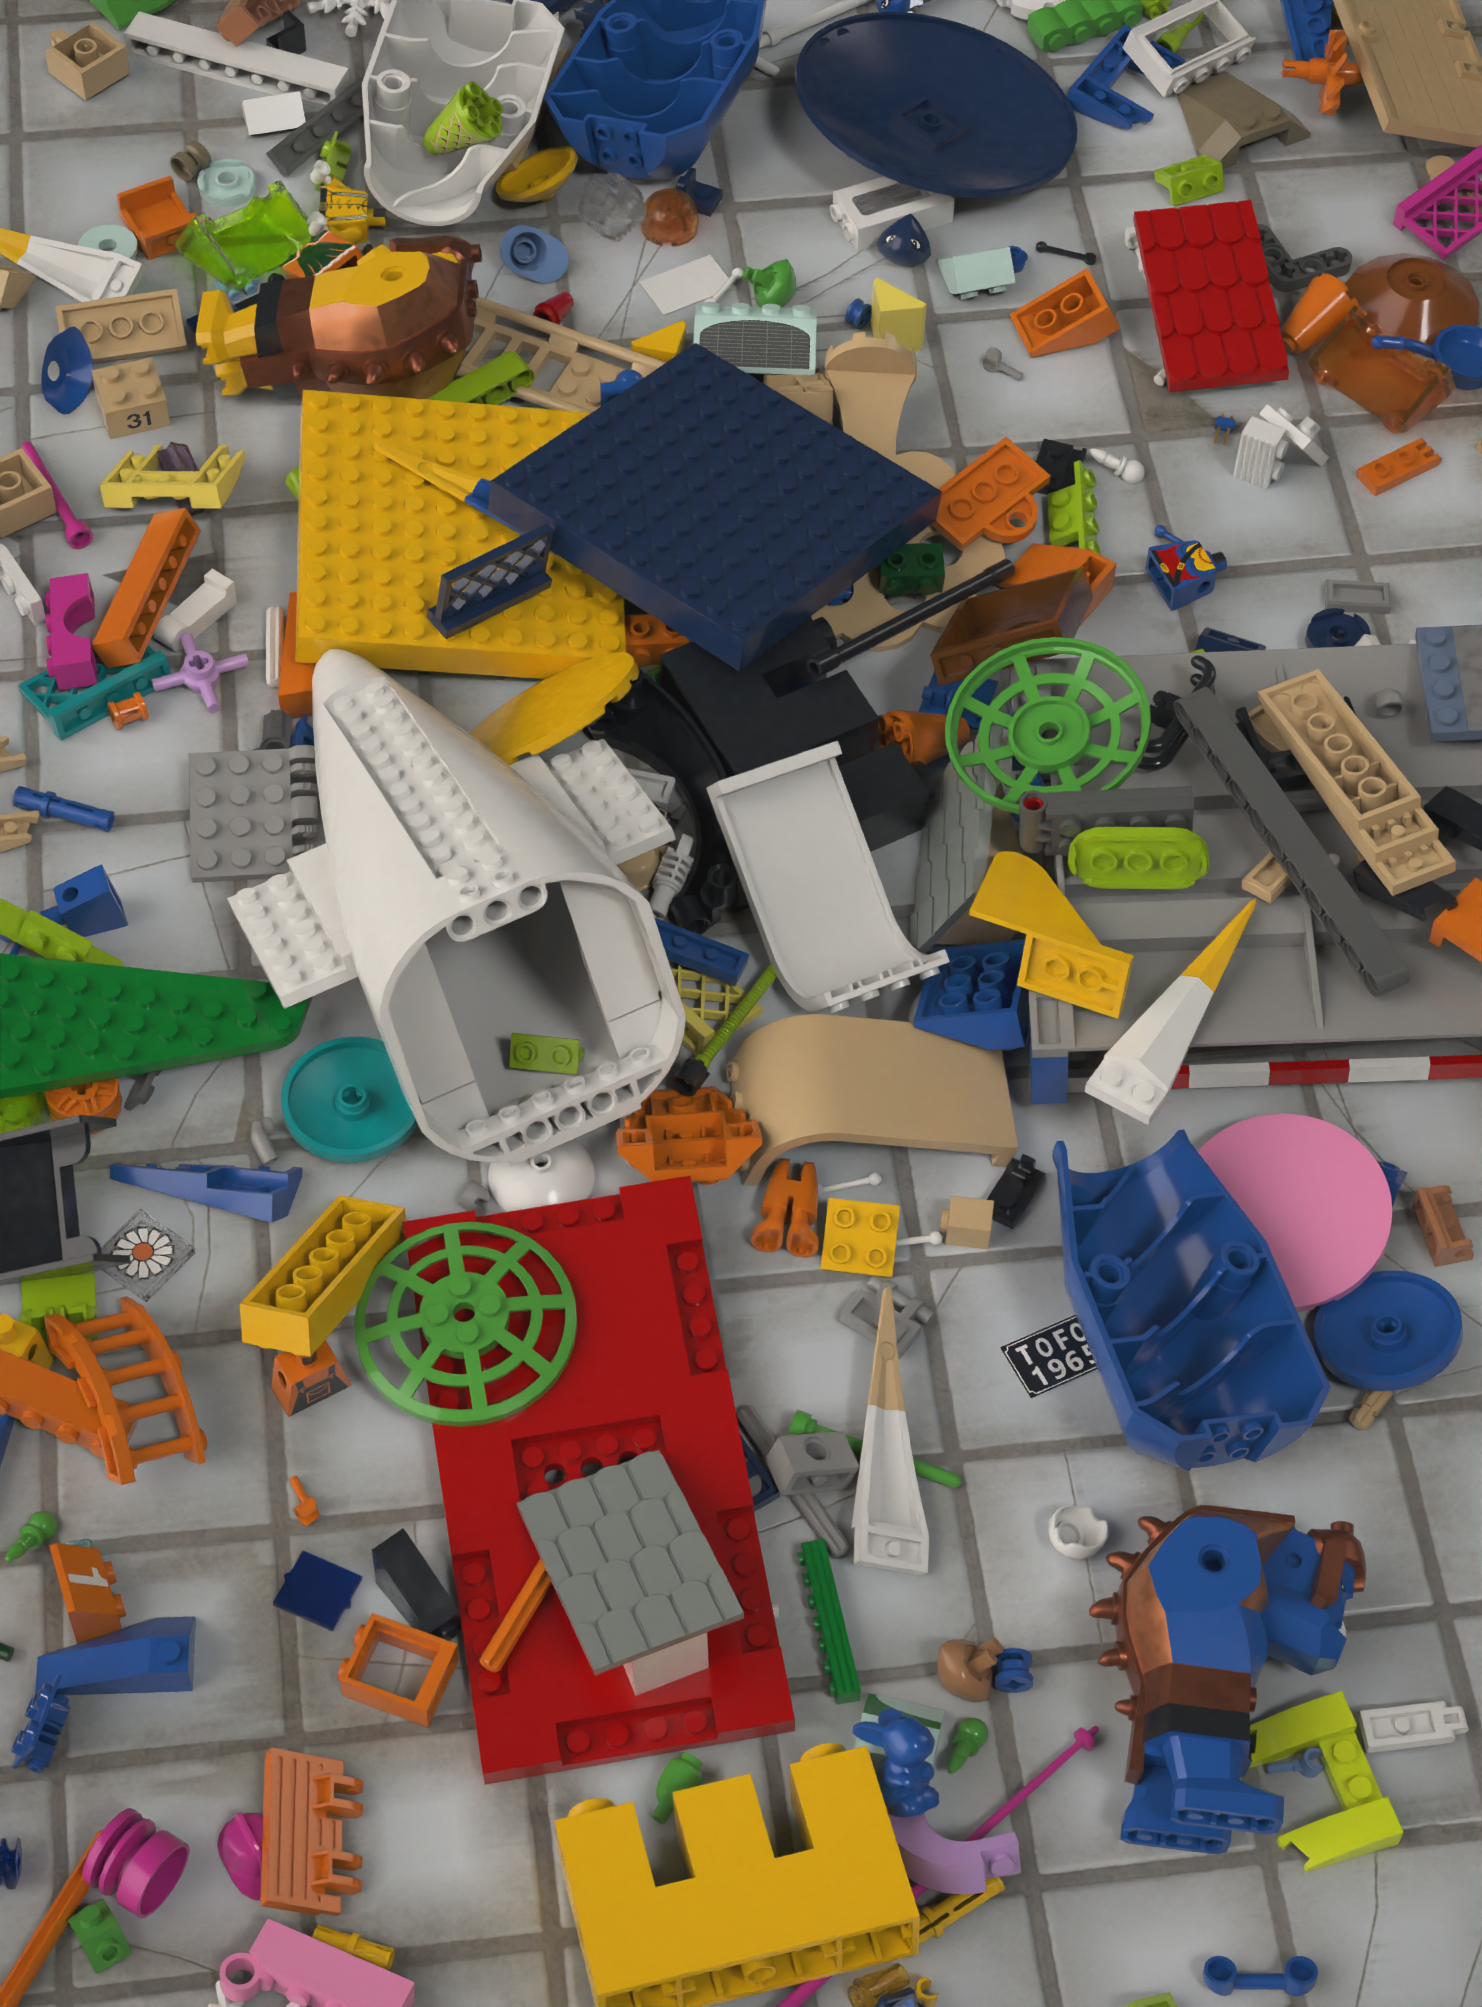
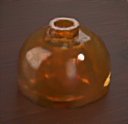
(670, 217)

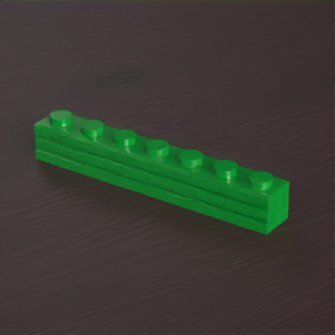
(829, 1622)

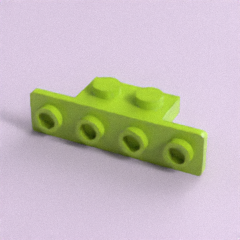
(1073, 512)
(49, 937)

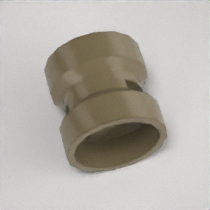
(187, 163)

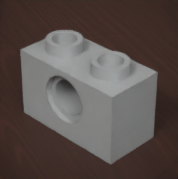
(812, 1463)

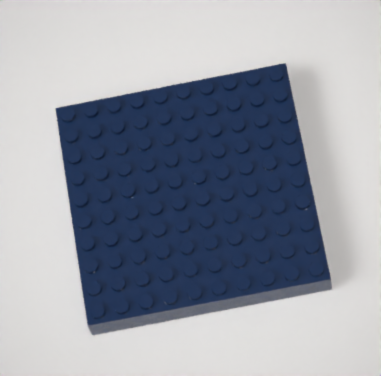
(716, 504)

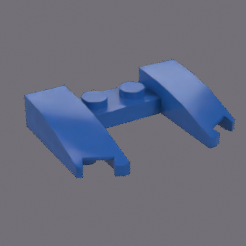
(1093, 92)

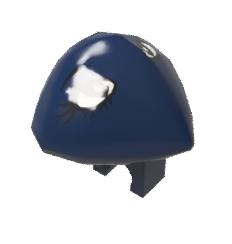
(905, 242)

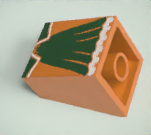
(321, 255)

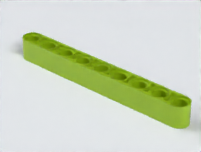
(479, 386)

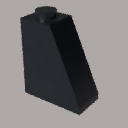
(414, 1587)

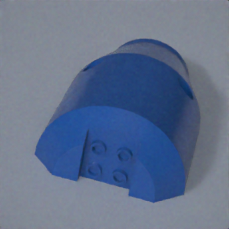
(654, 82)
(1185, 1311)

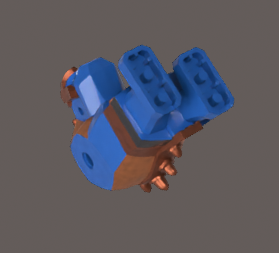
(1193, 1638)

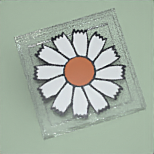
(153, 1251)

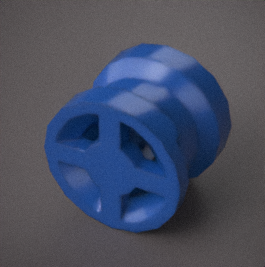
(1014, 1670)

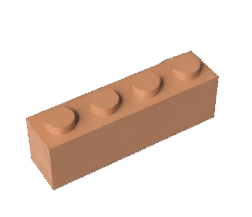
(245, 16)

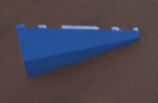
(244, 1191)

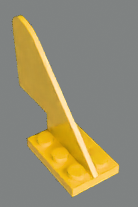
(1059, 948)

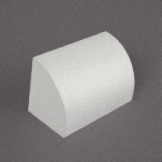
(273, 113)

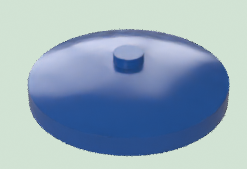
(1389, 1332)

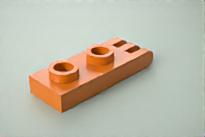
(1398, 467)

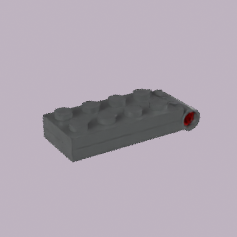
(1056, 818)

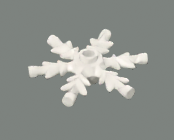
(355, 14)

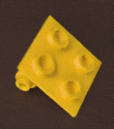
(860, 1237)

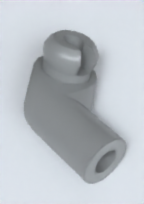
(259, 1138)

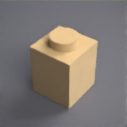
(968, 1222)

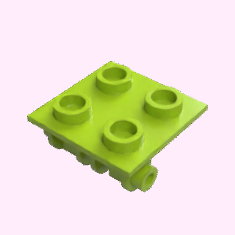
(66, 1295)

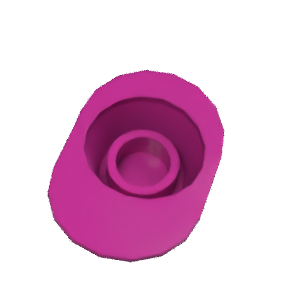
(242, 1852)

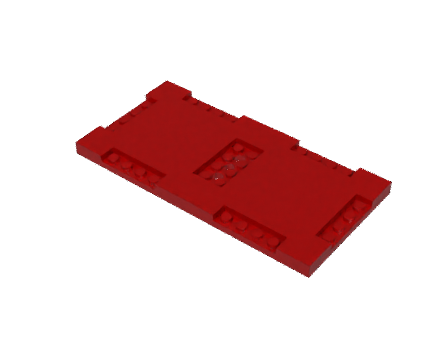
(637, 1382)

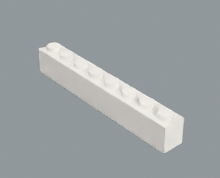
(245, 65)

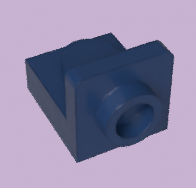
(704, 195)

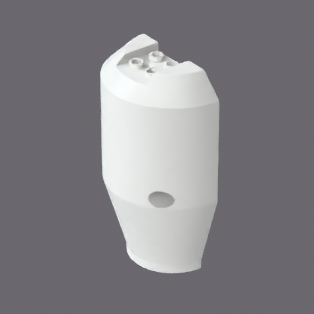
(416, 69)

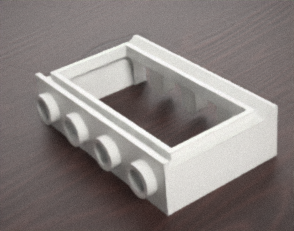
(1196, 70)

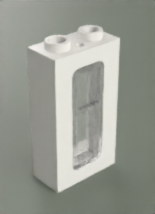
(876, 204)

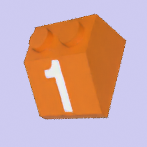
(87, 1591)

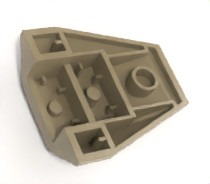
(1230, 114)

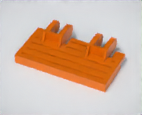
(298, 1837)

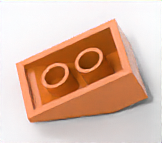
(1065, 317)

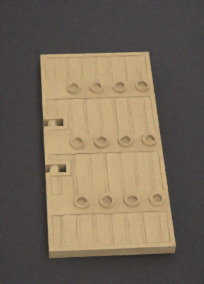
(1417, 67)

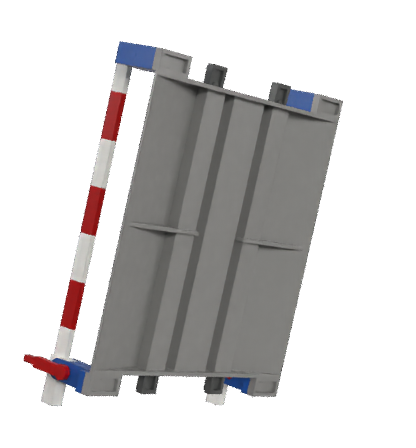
(1286, 971)

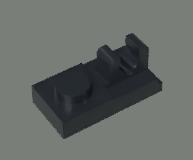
(1015, 1190)

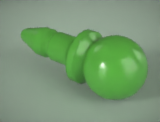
(40, 1528)
(969, 1738)

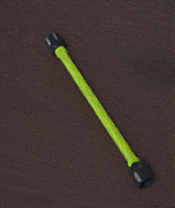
(694, 1072)

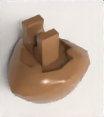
(966, 1668)

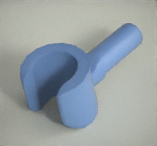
(1301, 1765)

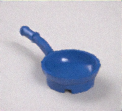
(1455, 347)

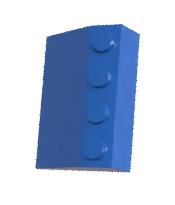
(977, 996)

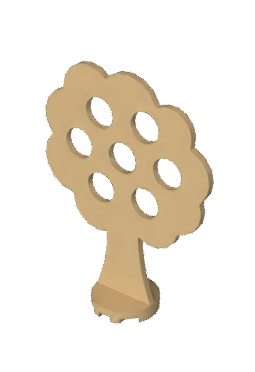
(870, 391)

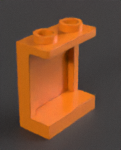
(154, 216)
(1463, 923)

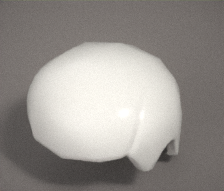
(1077, 1531)

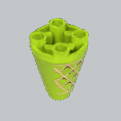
(465, 121)

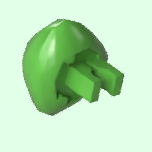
(773, 284)

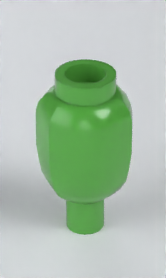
(678, 1775)

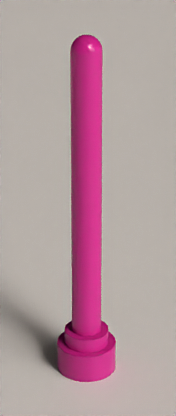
(76, 531)

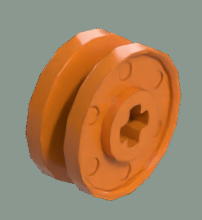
(88, 1099)

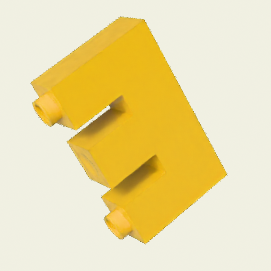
(742, 1914)

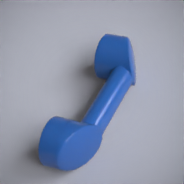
(1298, 1979)

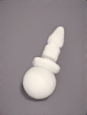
(1130, 471)

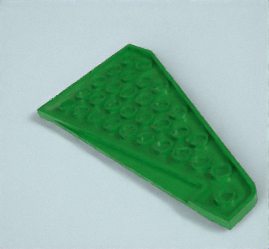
(105, 1022)

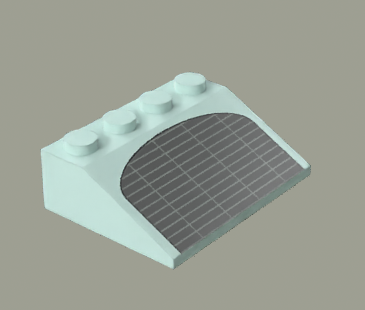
(759, 337)

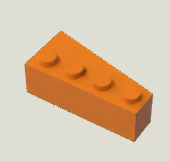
(295, 677)

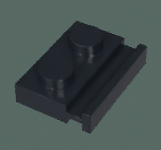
(1059, 461)

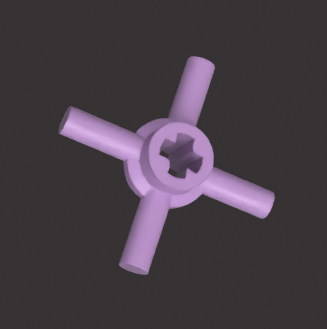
(200, 672)

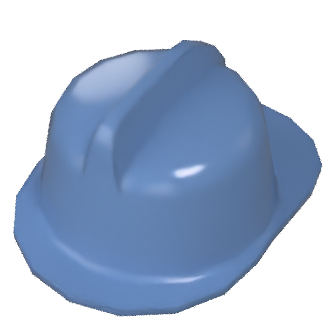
(534, 254)

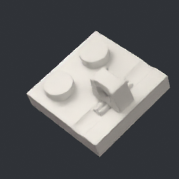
(1300, 436)

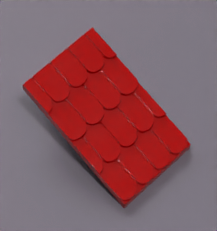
(1211, 296)

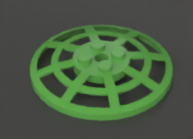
(1045, 714)
(469, 1338)

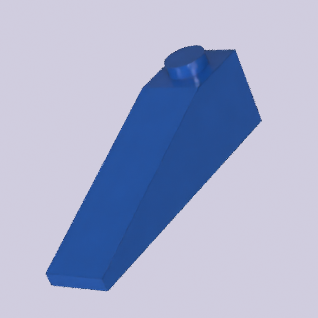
(130, 1660)

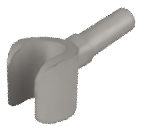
(993, 363)

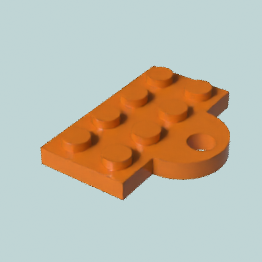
(989, 495)

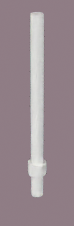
(773, 35)

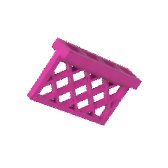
(1440, 192)

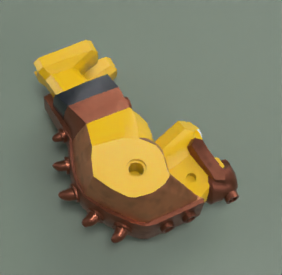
(363, 329)

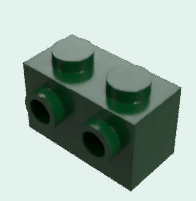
(913, 570)

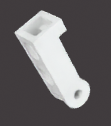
(198, 610)

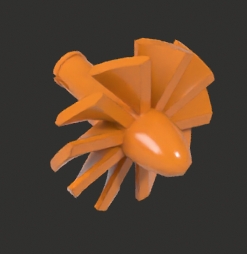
(1330, 72)

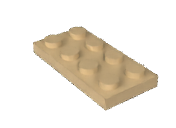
(127, 325)

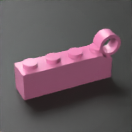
(312, 1973)

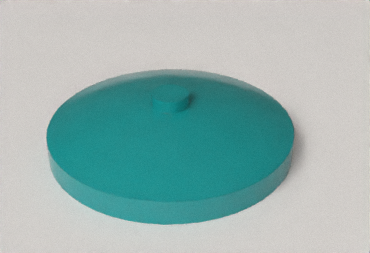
(346, 1101)

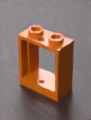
(441, 1651)

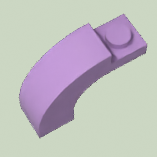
(952, 1864)

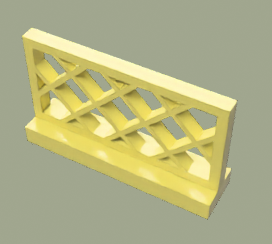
(697, 1032)

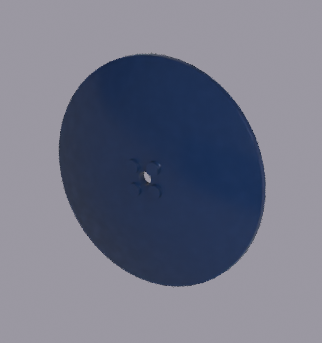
(936, 104)

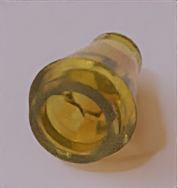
(870, 1987)

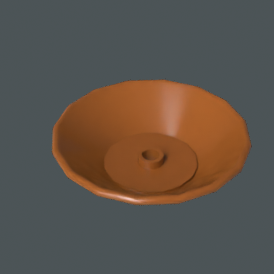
(1413, 296)

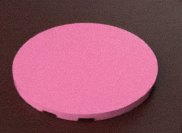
(1310, 1197)

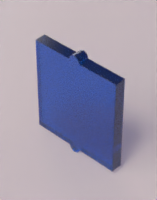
(317, 1591)

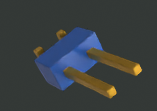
(1224, 424)

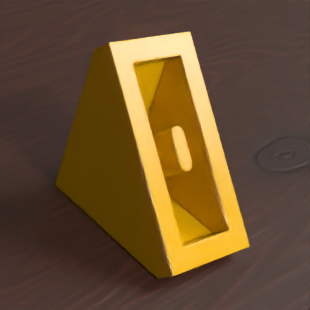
(663, 343)

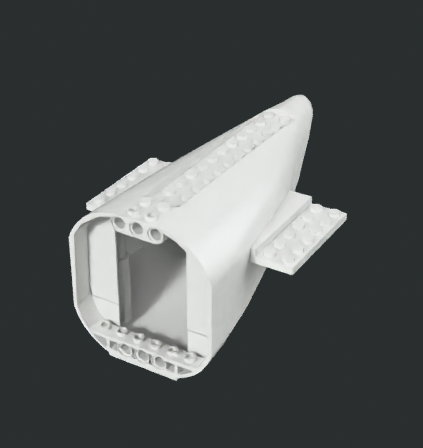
(474, 913)

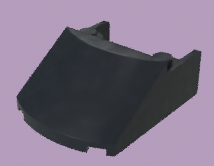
(40, 1202)

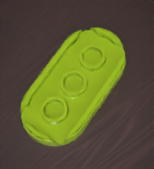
(1138, 857)

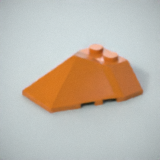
(688, 1136)

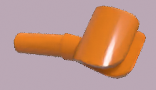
(307, 1509)

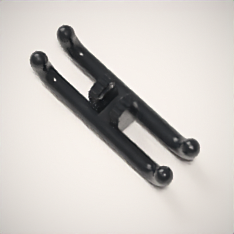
(1165, 717)

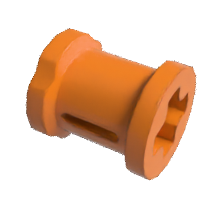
(127, 710)

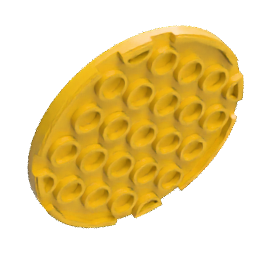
(557, 707)

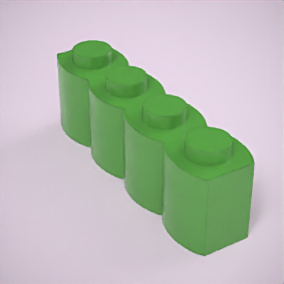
(1079, 20)

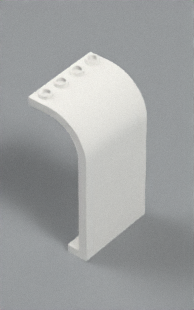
(814, 882)

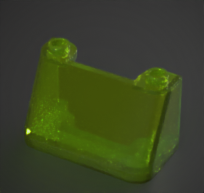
(248, 239)

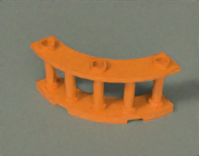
(68, 1345)

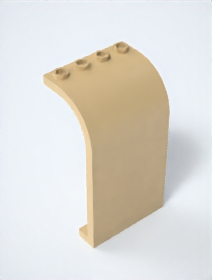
(869, 1085)

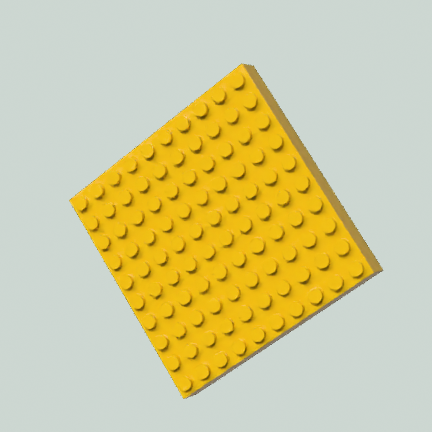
(384, 536)

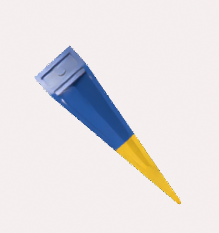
(466, 487)

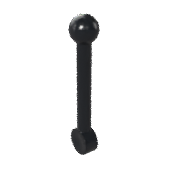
(1089, 258)

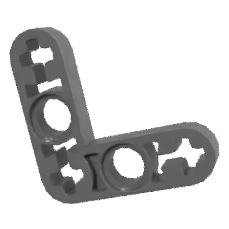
(1332, 261)

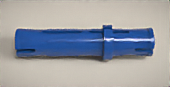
(55, 806)

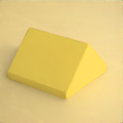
(897, 315)

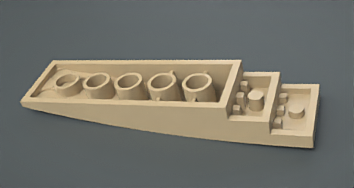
(1358, 782)

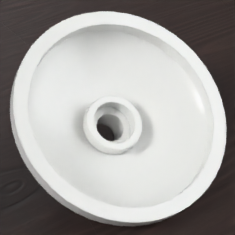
(564, 1178)

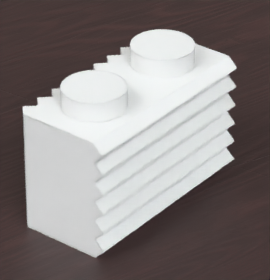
(1260, 452)

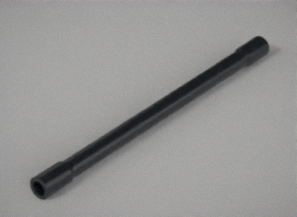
(835, 657)

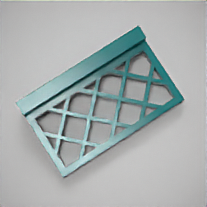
(90, 706)

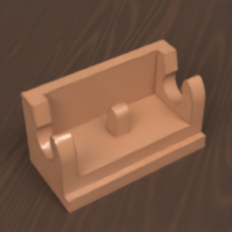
(1441, 1226)

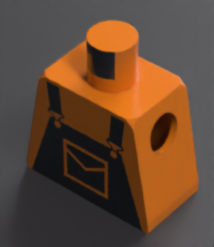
(307, 1380)

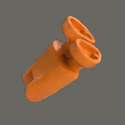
(789, 1204)

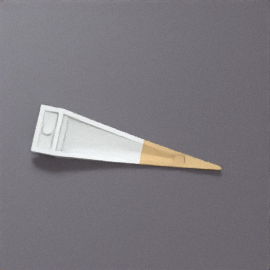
(888, 1502)

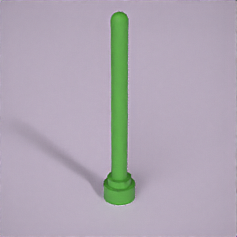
(804, 1424)

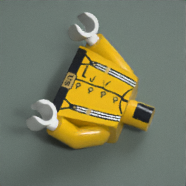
(342, 209)

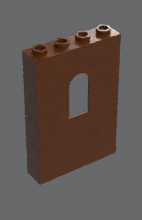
(988, 622)

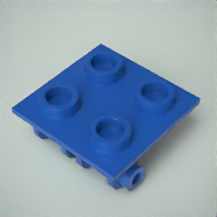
(938, 698)
(47, 1717)

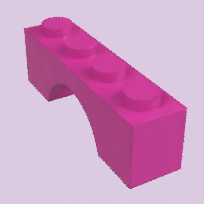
(70, 606)

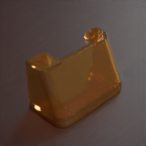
(1383, 381)

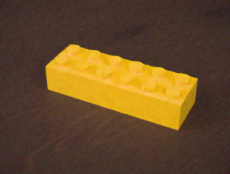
(321, 1276)

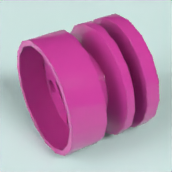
(136, 1863)

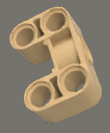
(808, 391)

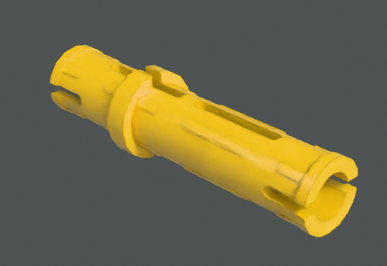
(953, 1908)

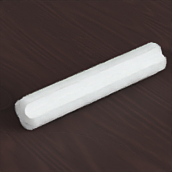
(274, 644)

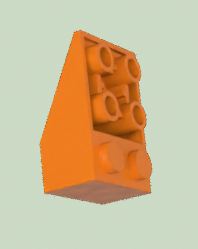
(1049, 560)

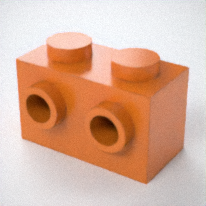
(649, 638)

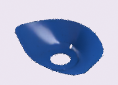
(73, 358)

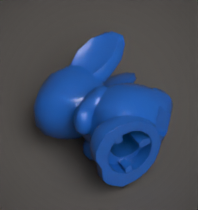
(903, 1772)

